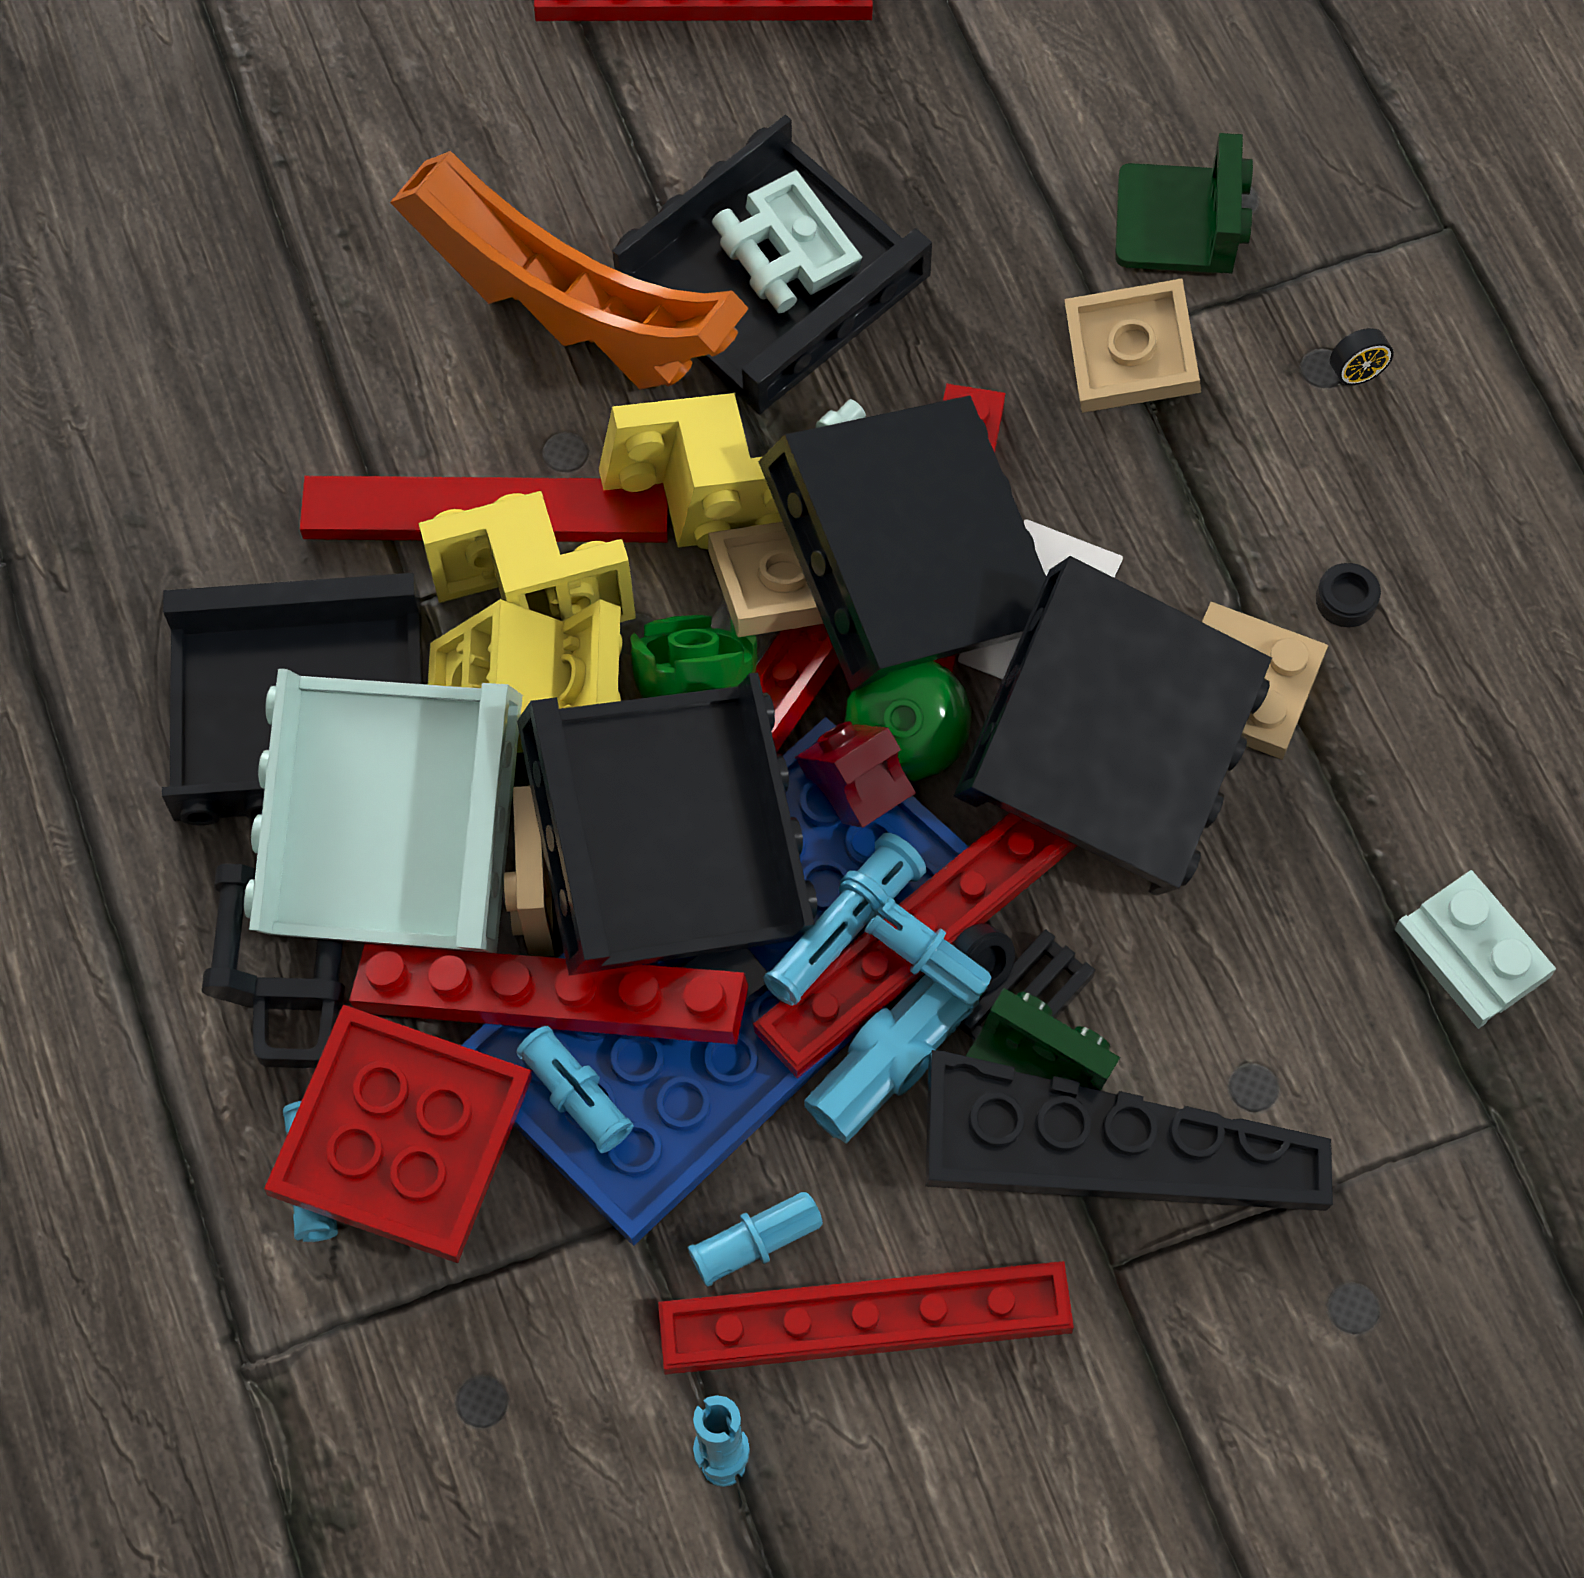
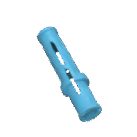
(719, 1442)

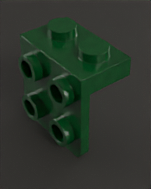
(1185, 213)
(1027, 1037)

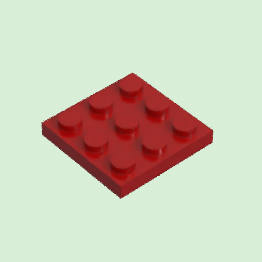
(399, 1133)

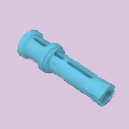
(860, 898)

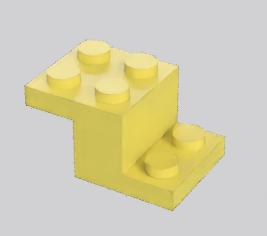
(697, 455)
(517, 551)
(534, 654)

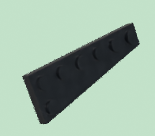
(1066, 1139)

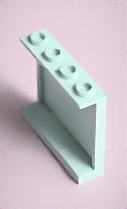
(384, 812)

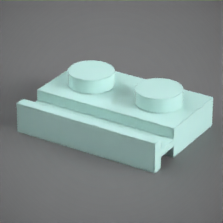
(1475, 949)

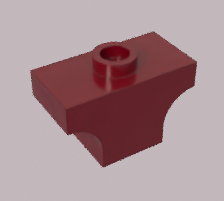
(857, 771)

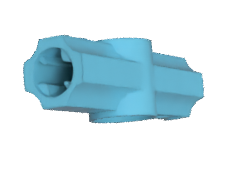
(886, 1058)

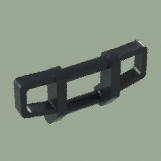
(265, 993)

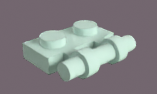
(802, 233)

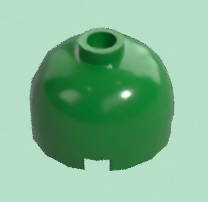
(690, 656)
(923, 711)

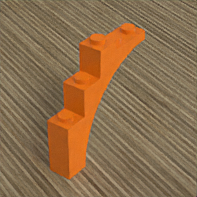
(505, 255)

